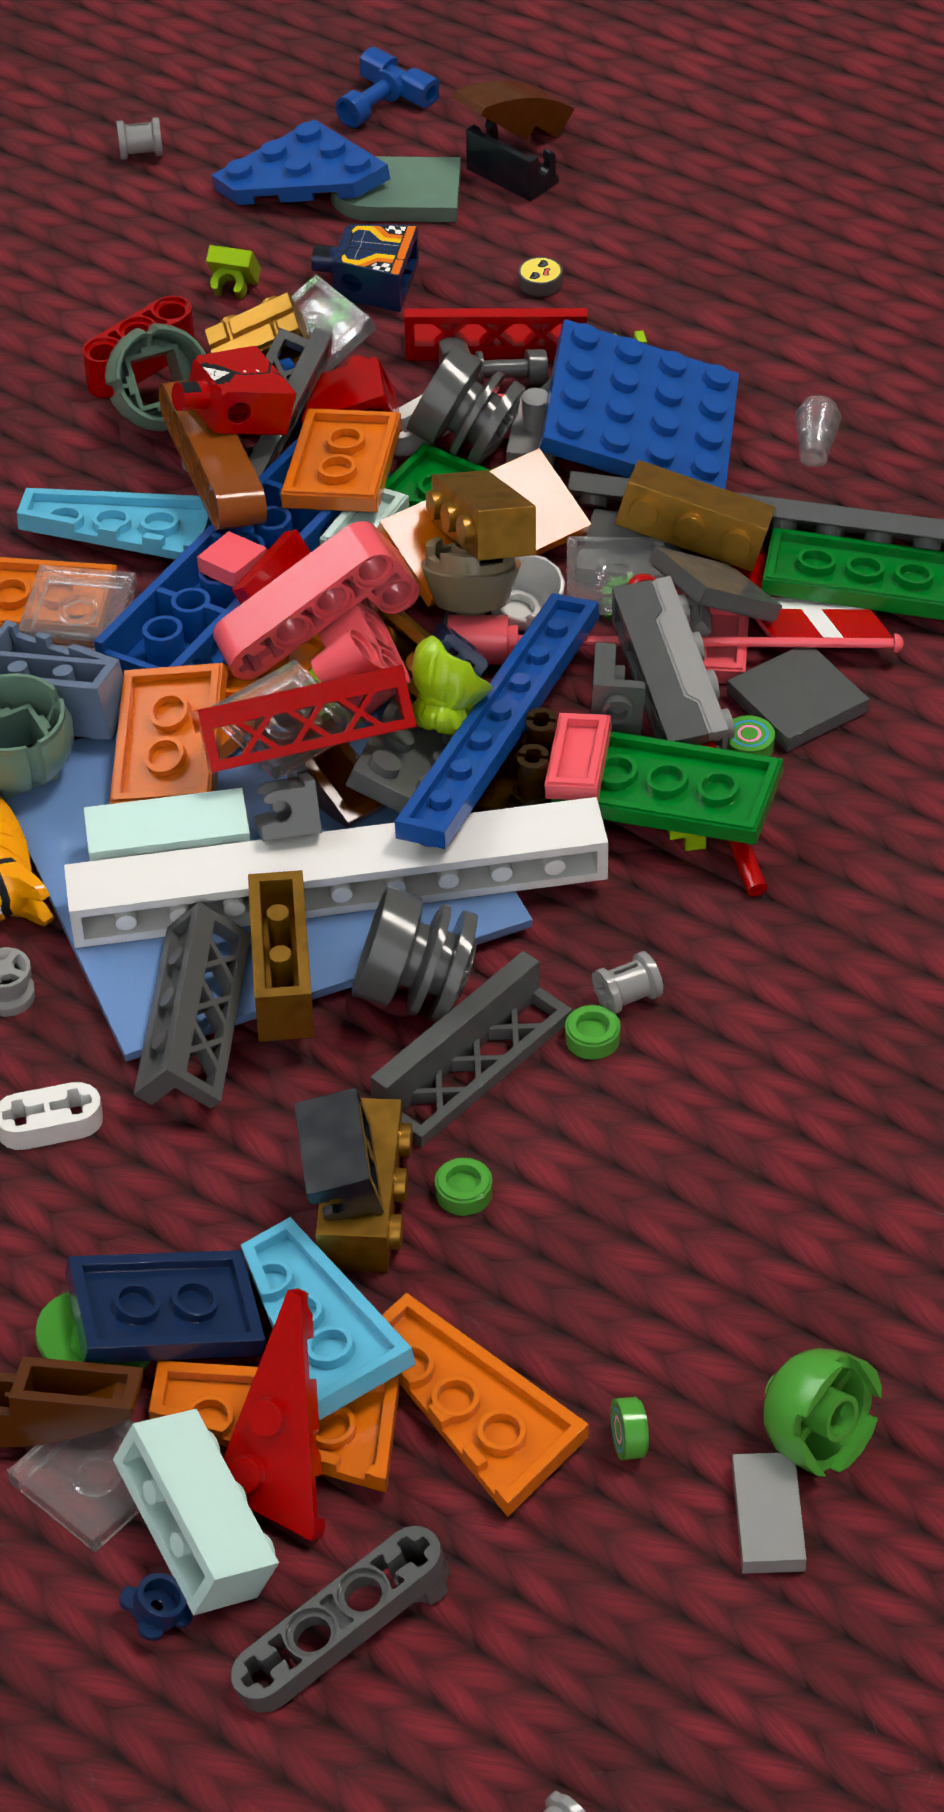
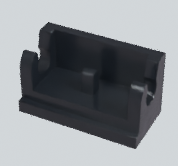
(507, 165)
(339, 1155)

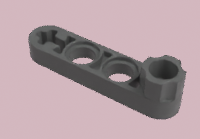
(348, 1628)

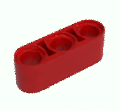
(167, 310)

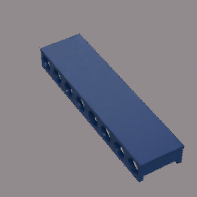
(180, 608)

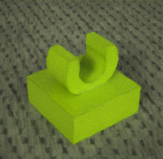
(232, 265)

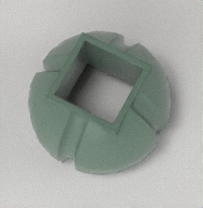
(139, 346)
(36, 716)

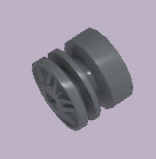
(466, 407)
(415, 955)

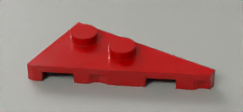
(276, 1433)

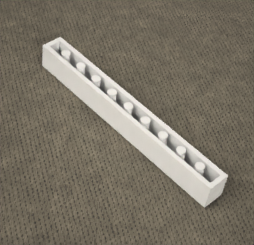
(341, 870)

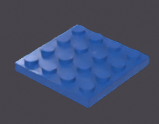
(637, 402)

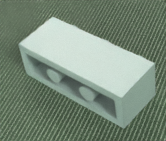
(166, 824)
(195, 1511)

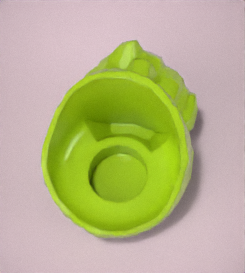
(444, 687)

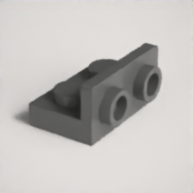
(614, 694)

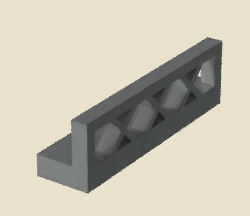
(301, 378)
(181, 996)
(459, 1034)

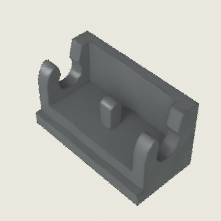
(294, 808)

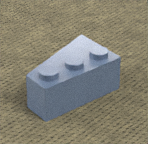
(82, 677)

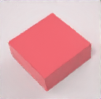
(229, 558)

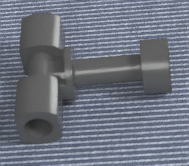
(533, 366)

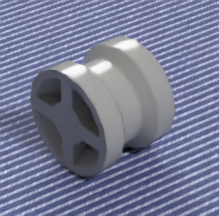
(16, 985)

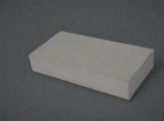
(768, 1513)

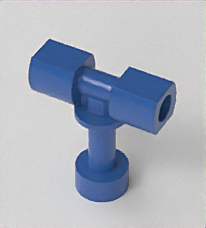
(389, 84)

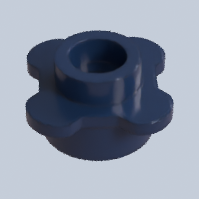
(163, 1592)

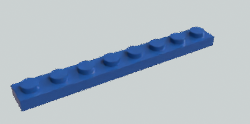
(496, 722)

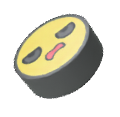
(540, 276)

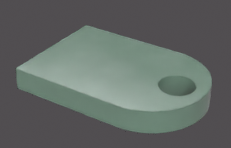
(417, 192)

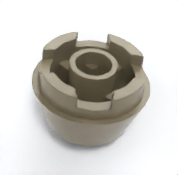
(463, 582)

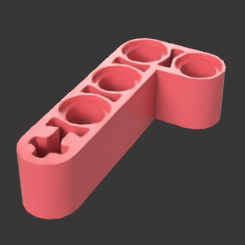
(312, 596)
(358, 645)

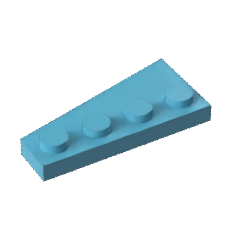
(121, 520)
(352, 1341)

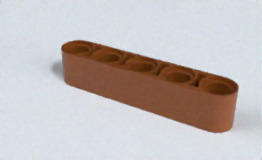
(216, 467)

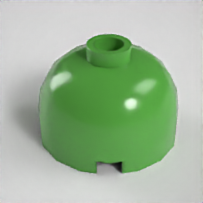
(821, 1409)

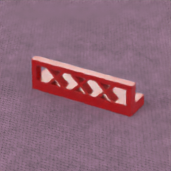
(494, 331)
(302, 698)

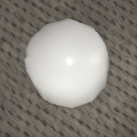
(531, 590)

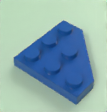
(299, 166)

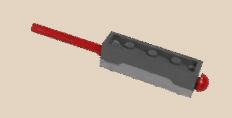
(678, 689)

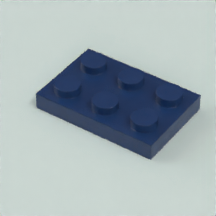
(164, 1306)

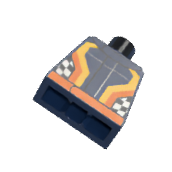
(371, 263)

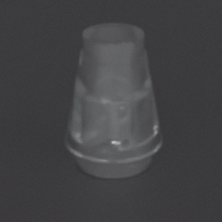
(816, 429)

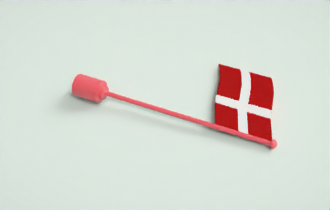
(797, 625)

